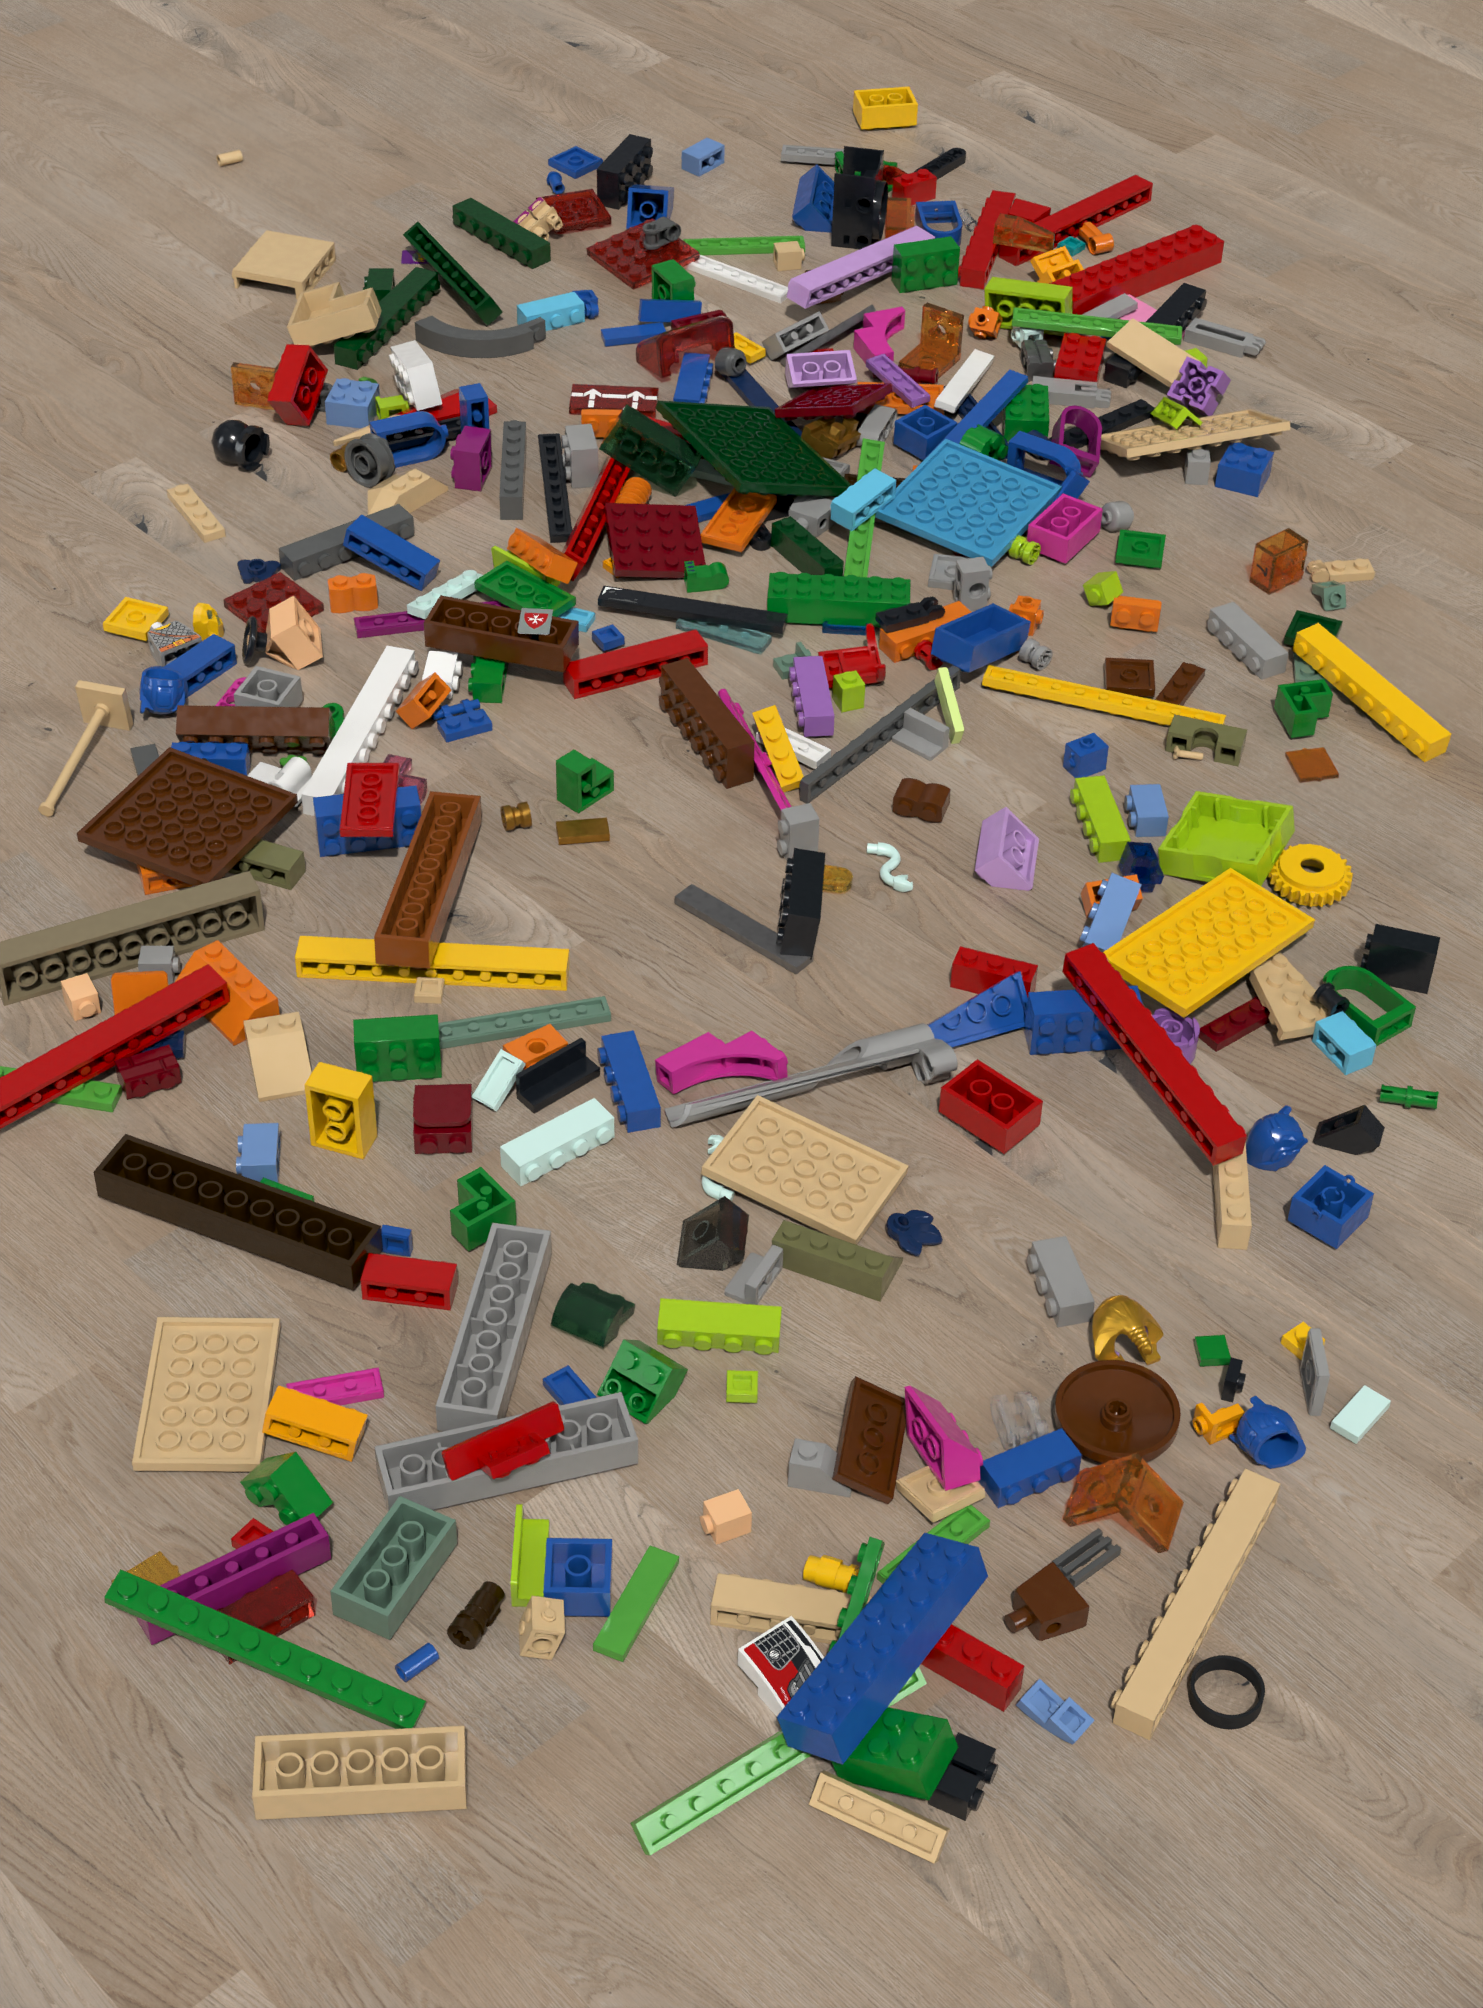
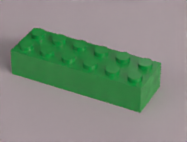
(835, 598)

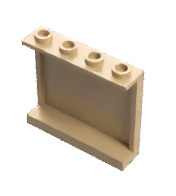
(286, 261)

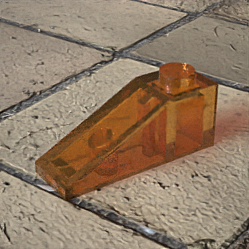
(1022, 233)

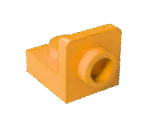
(1217, 1425)

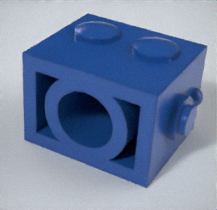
(1085, 756)

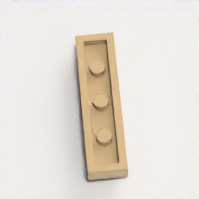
(196, 513)
(879, 1816)

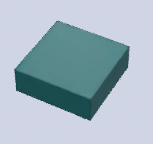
(1073, 245)

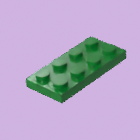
(523, 590)

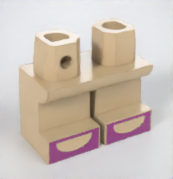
(540, 219)

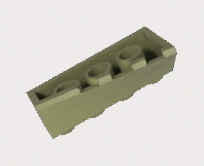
(836, 1261)

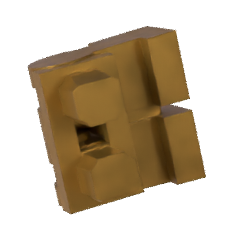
(831, 438)

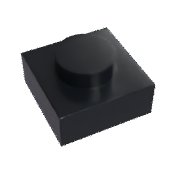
(1234, 1380)

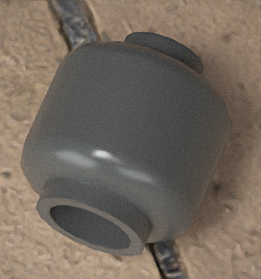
(730, 361)

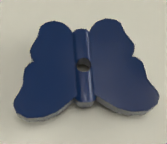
(257, 569)

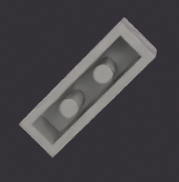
(795, 335)
(1061, 1281)

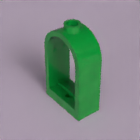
(1399, 1010)

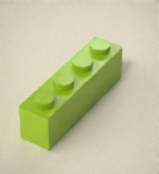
(1100, 818)
(719, 1326)

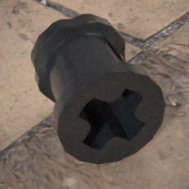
(1330, 999)

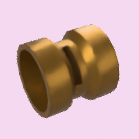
(338, 460)
(517, 816)

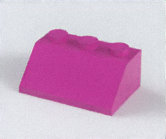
(940, 1441)

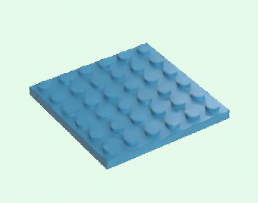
(968, 502)

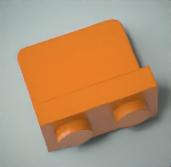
(600, 419)
(1136, 613)
(133, 987)

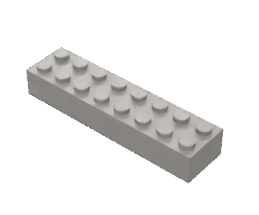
(494, 1327)
(594, 1440)

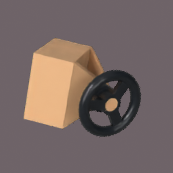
(289, 636)

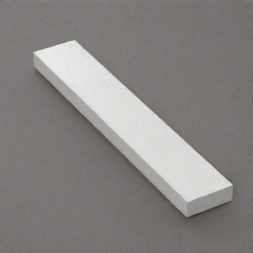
(739, 279)
(964, 381)

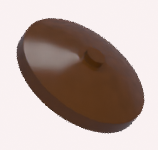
(1117, 1411)

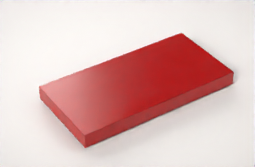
(369, 800)

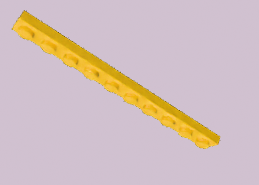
(1092, 697)

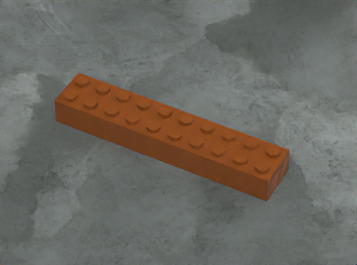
(428, 880)

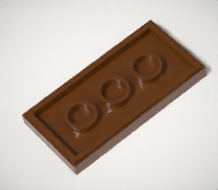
(871, 1440)

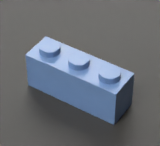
(1111, 913)

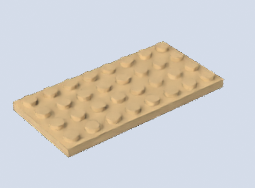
(1213, 431)

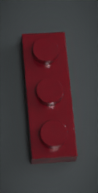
(1234, 1024)

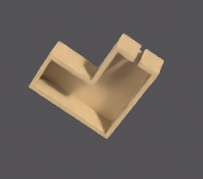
(329, 314)

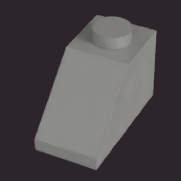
(813, 1468)

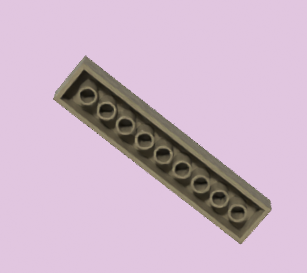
(113, 939)

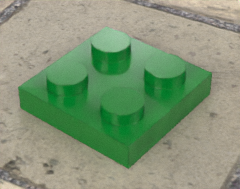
(1140, 548)

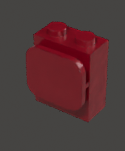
(443, 1118)

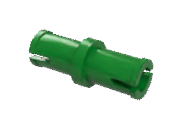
(1409, 1096)

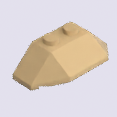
(408, 488)

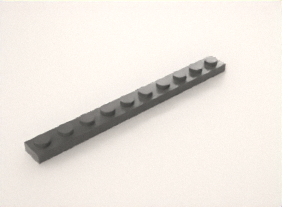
(870, 741)

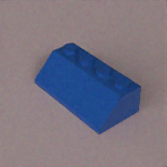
(814, 201)

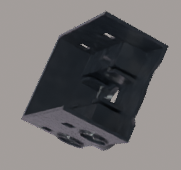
(859, 200)

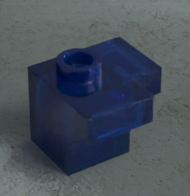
(1141, 860)

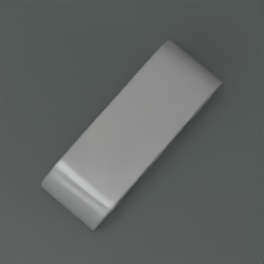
(878, 424)

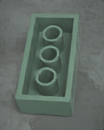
(394, 1567)

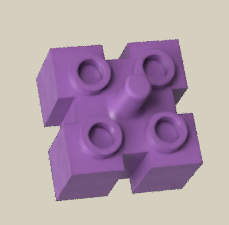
(1198, 387)

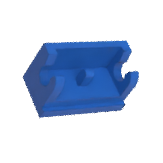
(1073, 484)

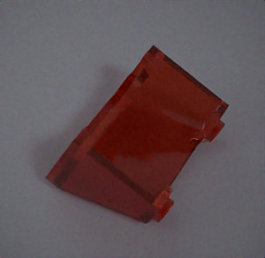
(663, 350)

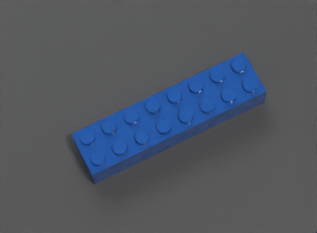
(882, 1648)

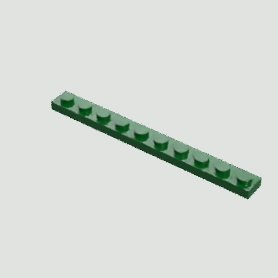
(264, 1651)

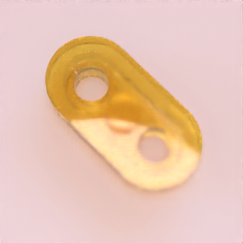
(837, 879)

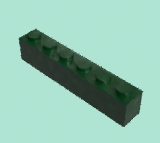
(501, 233)

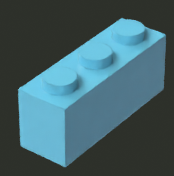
(555, 310)
(863, 499)

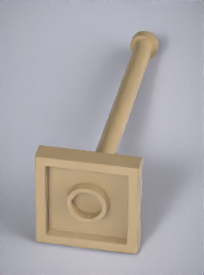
(99, 706)

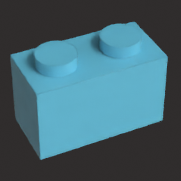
(1344, 1043)

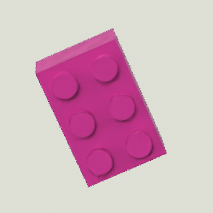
(1065, 527)

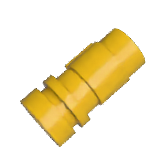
(829, 1572)

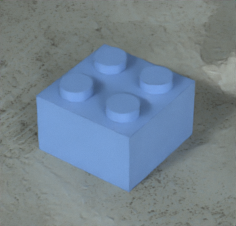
(351, 403)

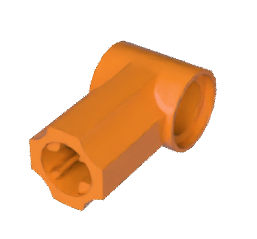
(1096, 239)

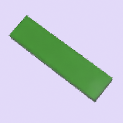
(958, 1526)
(636, 1603)

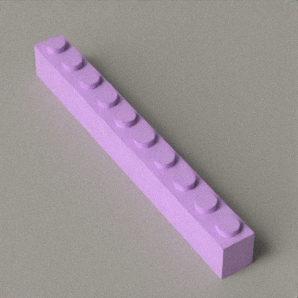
(850, 270)

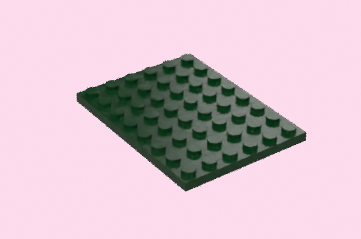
(753, 449)

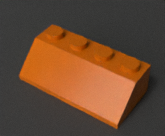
(247, 994)

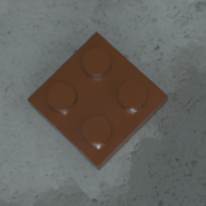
(1130, 676)

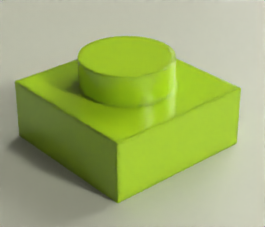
(742, 1386)

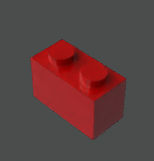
(918, 186)

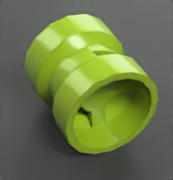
(1025, 550)

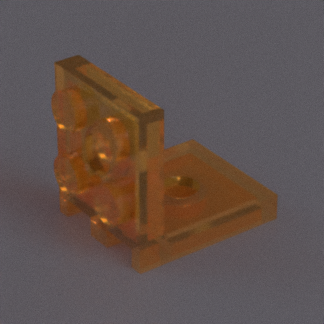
(935, 347)
(243, 391)
(1128, 1489)

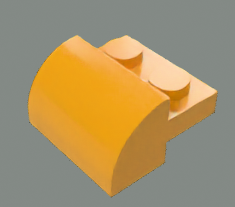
(1055, 265)

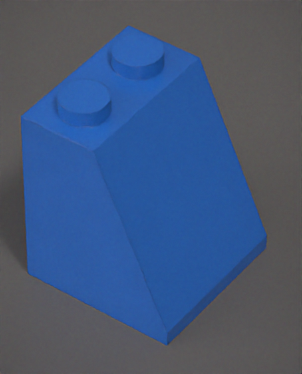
(648, 203)

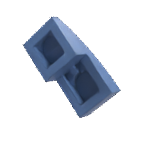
(1058, 1717)

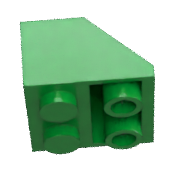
(644, 1378)

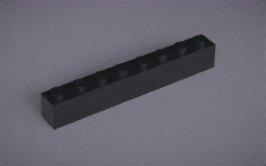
(1177, 311)

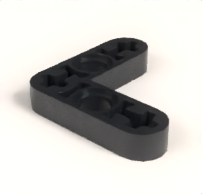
(780, 510)

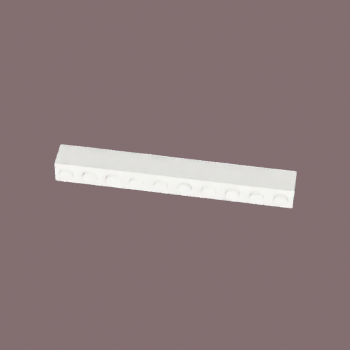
(362, 724)

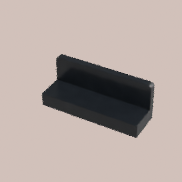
(555, 1076)

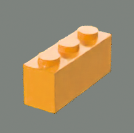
(314, 1423)

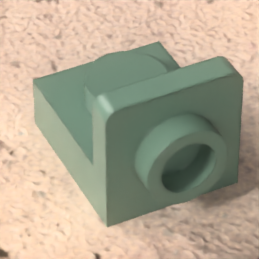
(1332, 594)
(783, 663)

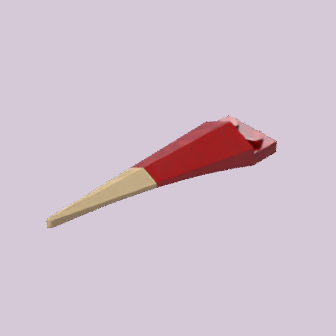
(448, 409)

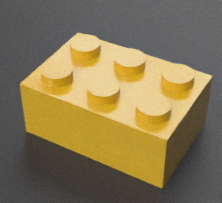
(885, 108)
(341, 1110)

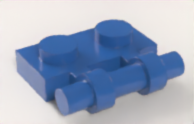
(464, 725)

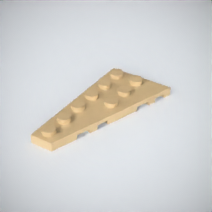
(1287, 997)

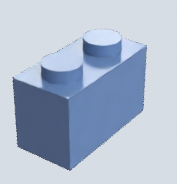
(703, 157)
(1147, 810)
(259, 1151)

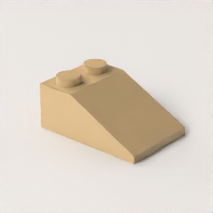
(277, 1055)

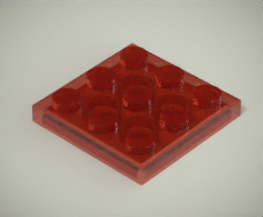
(578, 210)
(266, 594)

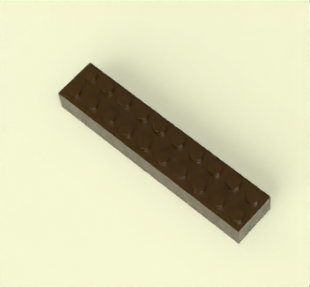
(238, 1211)

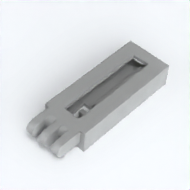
(1222, 338)
(1074, 392)

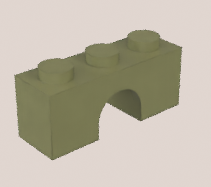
(1224, 740)

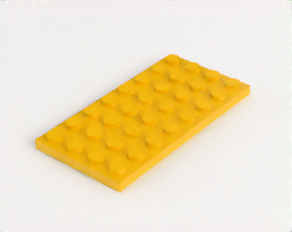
(1207, 941)

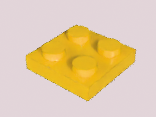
(134, 618)

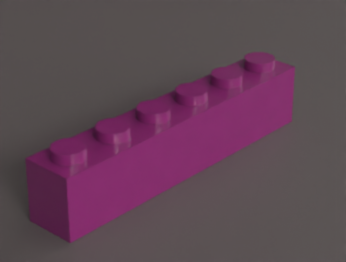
(229, 1577)

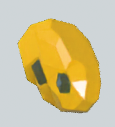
(207, 621)

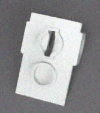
(291, 777)

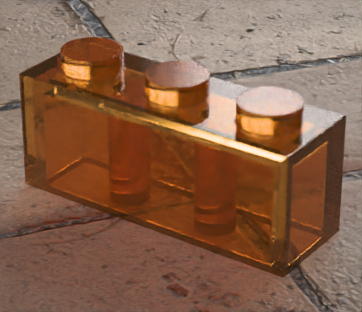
(899, 215)

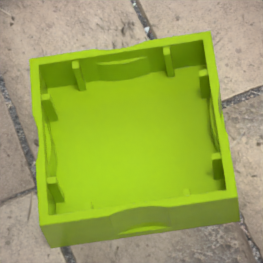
(1226, 834)

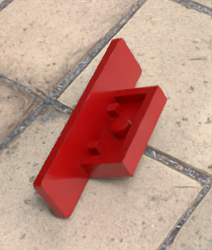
(506, 1445)

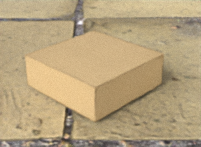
(429, 990)

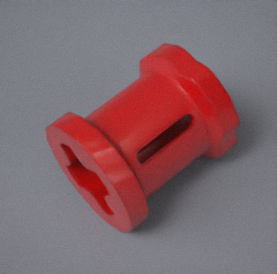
(926, 656)

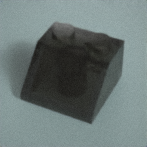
(714, 1237)

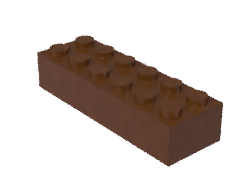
(493, 634)
(707, 723)
(259, 727)

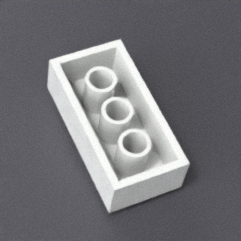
(415, 375)

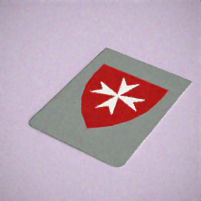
(535, 621)

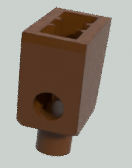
(1047, 1605)

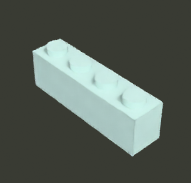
(557, 1142)

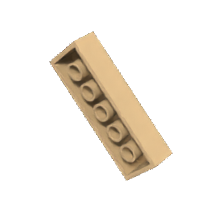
(359, 1772)

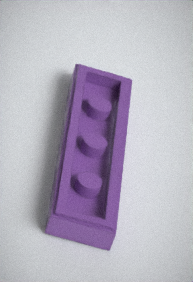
(901, 383)

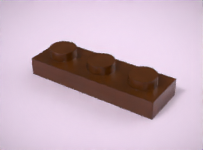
(1182, 684)

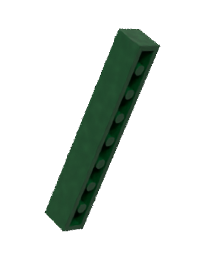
(453, 273)
(396, 309)

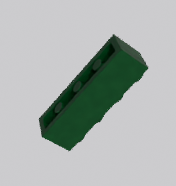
(804, 549)

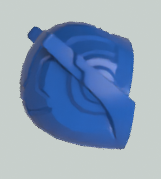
(161, 690)
(1274, 1141)
(1269, 1435)

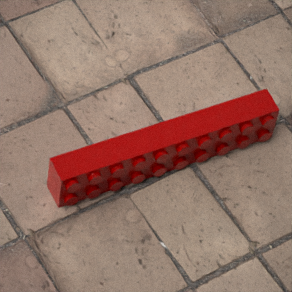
(1144, 268)

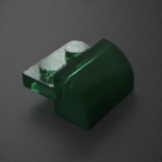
(591, 1313)

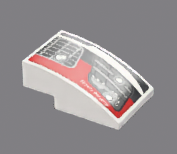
(779, 1662)

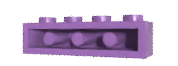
(812, 696)

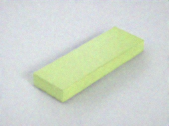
(949, 705)

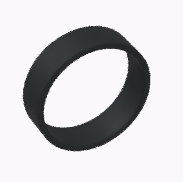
(1236, 1665)

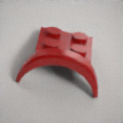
(862, 659)

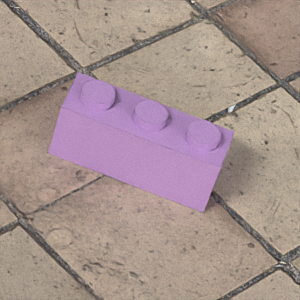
(819, 369)
(1006, 852)

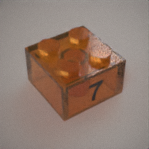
(1278, 561)

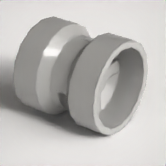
(1038, 655)

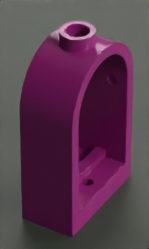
(1091, 426)

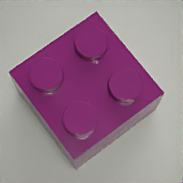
(472, 458)

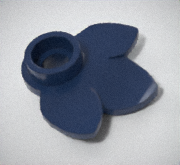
(913, 1230)

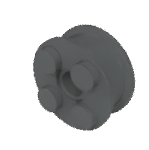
(369, 460)

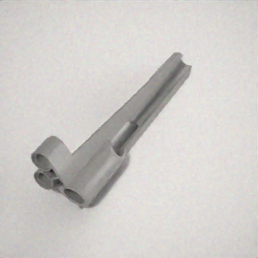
(915, 1044)

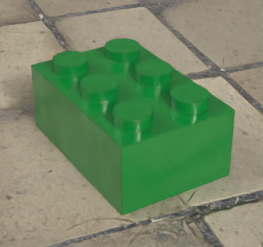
(925, 264)
(1027, 412)
(398, 1047)
(902, 1754)

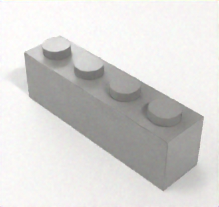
(1247, 640)

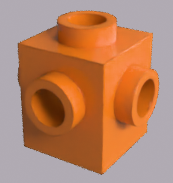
(985, 322)
(1029, 609)

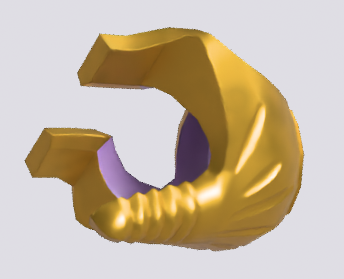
(1127, 1317)

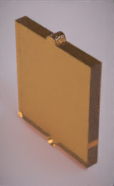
(1312, 764)

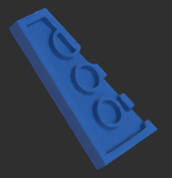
(986, 1014)

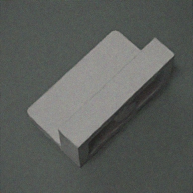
(922, 735)
(755, 1276)

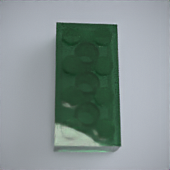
(650, 450)

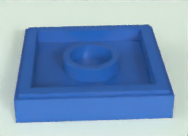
(575, 162)

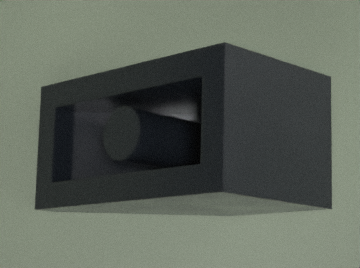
(1350, 1131)

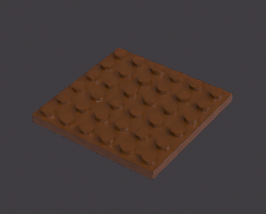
(187, 818)

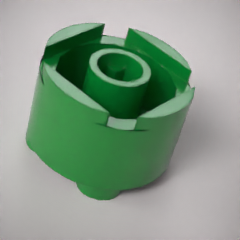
(985, 442)

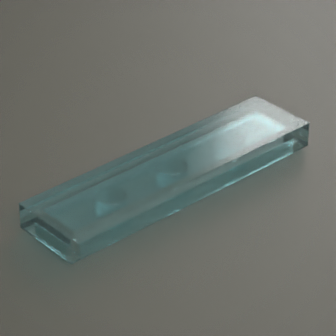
(737, 637)

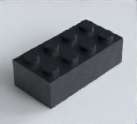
(622, 169)
(801, 903)

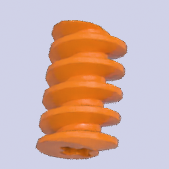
(634, 491)

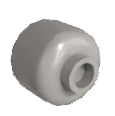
(1117, 516)

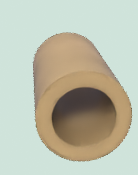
(229, 158)

